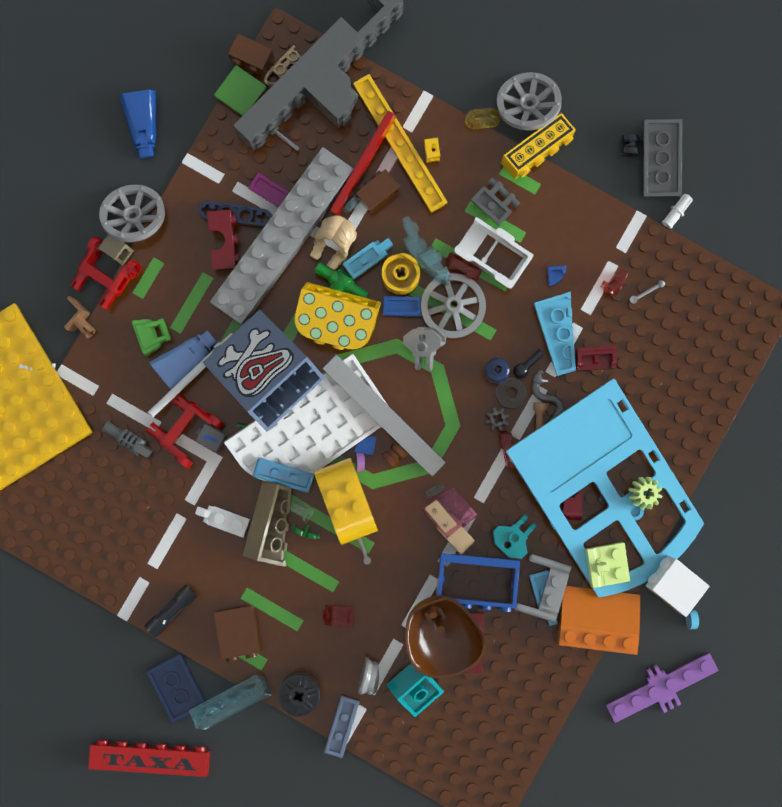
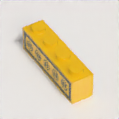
(538, 146)

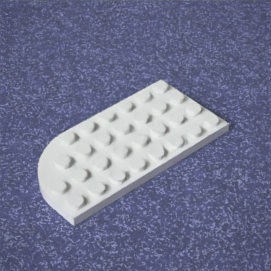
(312, 431)

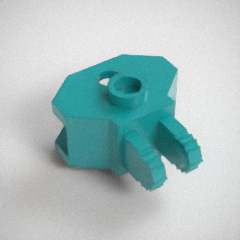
(514, 536)

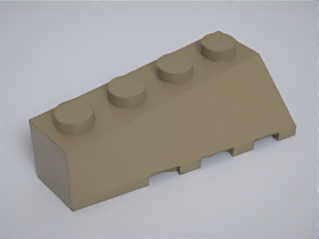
(269, 525)

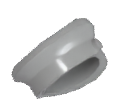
(369, 677)

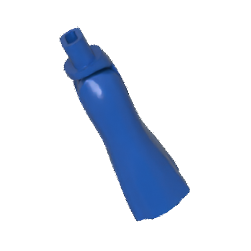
(140, 115)

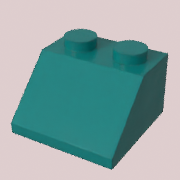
(414, 689)

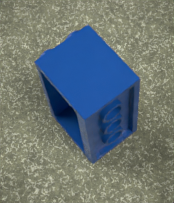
(485, 561)

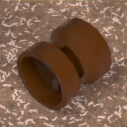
(394, 455)

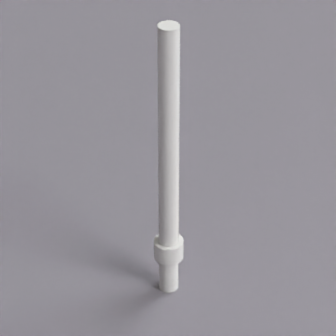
(183, 383)

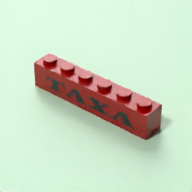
(149, 759)

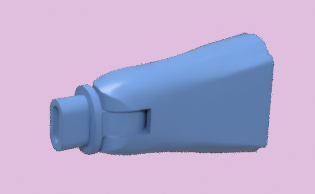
(182, 359)

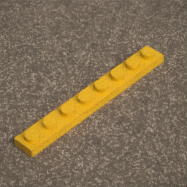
(401, 145)

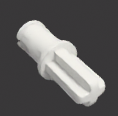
(677, 211)

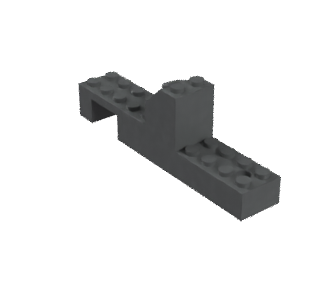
(318, 77)

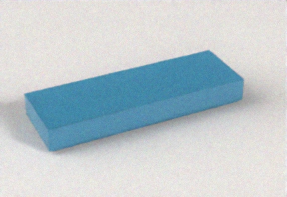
(283, 475)

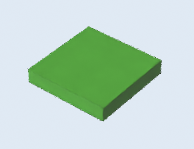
(240, 91)

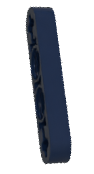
(237, 209)

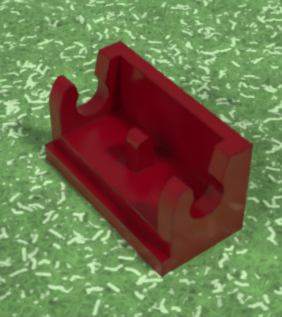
(596, 358)

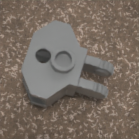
(424, 346)

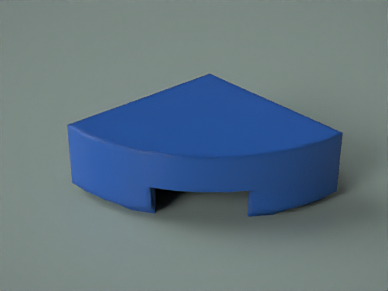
(555, 274)
(366, 446)

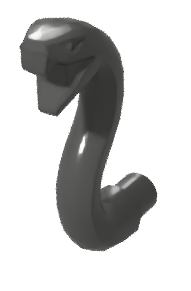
(536, 381)

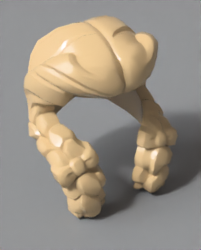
(341, 233)

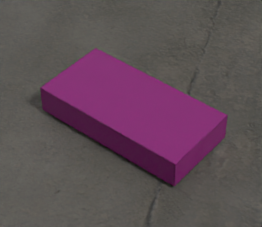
(268, 190)

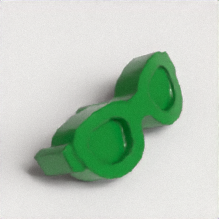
(305, 533)

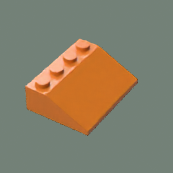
(599, 622)

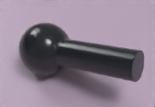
(522, 370)

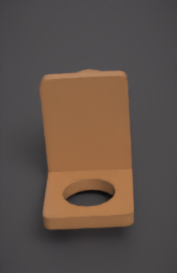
(78, 320)

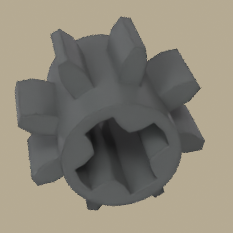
(495, 413)

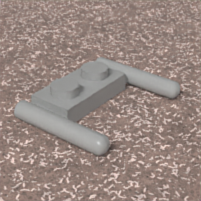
(552, 592)

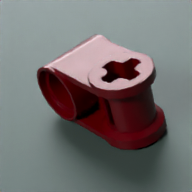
(573, 507)

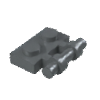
(491, 205)

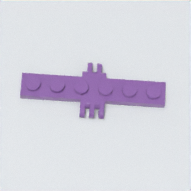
(662, 687)

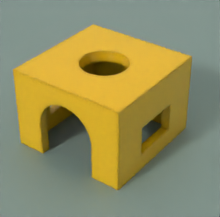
(430, 144)

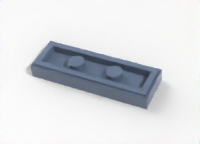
(341, 726)

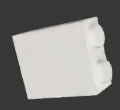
(677, 585)

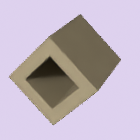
(116, 250)

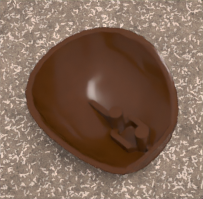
(443, 638)

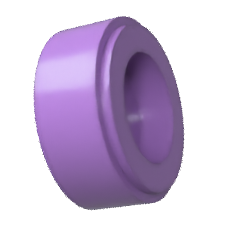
(360, 462)

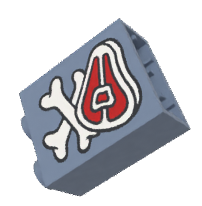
(263, 370)

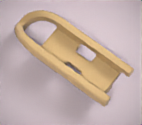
(279, 68)

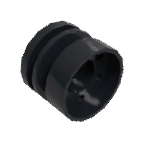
(303, 683)

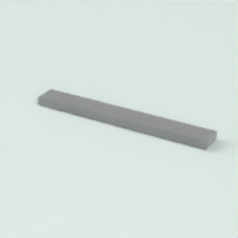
(383, 415)

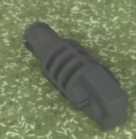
(128, 440)

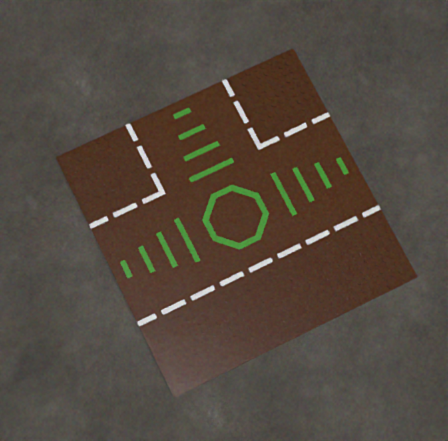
(128, 522)

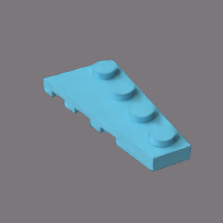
(556, 325)

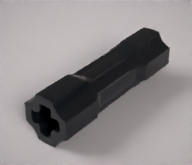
(170, 610)

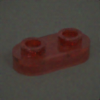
(456, 262)
(506, 440)

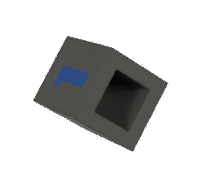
(210, 438)

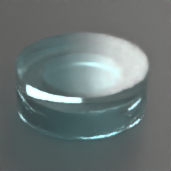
(351, 204)

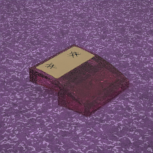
(449, 512)

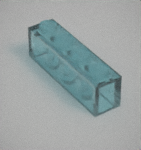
(230, 702)

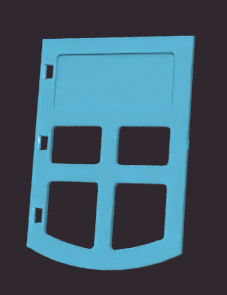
(580, 450)

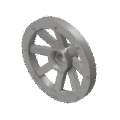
(529, 102)
(132, 214)
(454, 311)

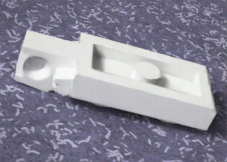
(224, 520)

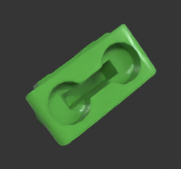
(147, 335)

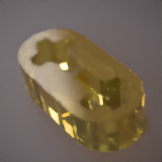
(482, 118)

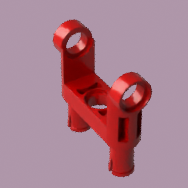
(114, 287)
(168, 439)

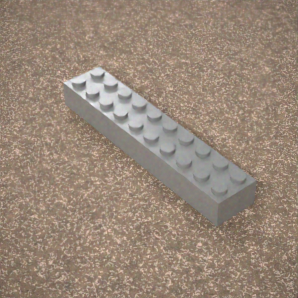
(282, 237)

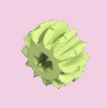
(645, 485)

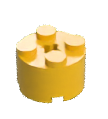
(399, 263)

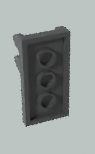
(662, 157)

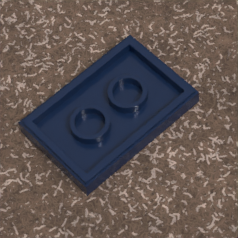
(175, 687)

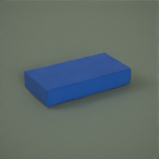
(402, 306)

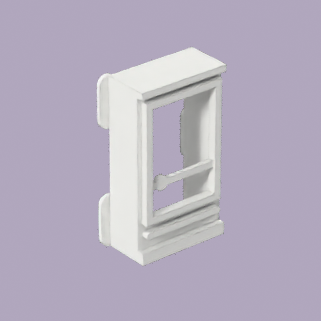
(474, 239)

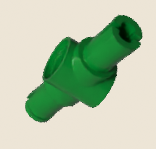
(339, 280)

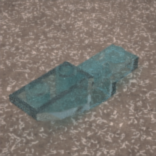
(427, 258)

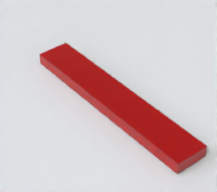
(363, 163)

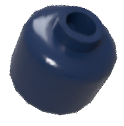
(495, 377)

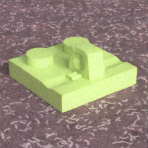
(607, 564)

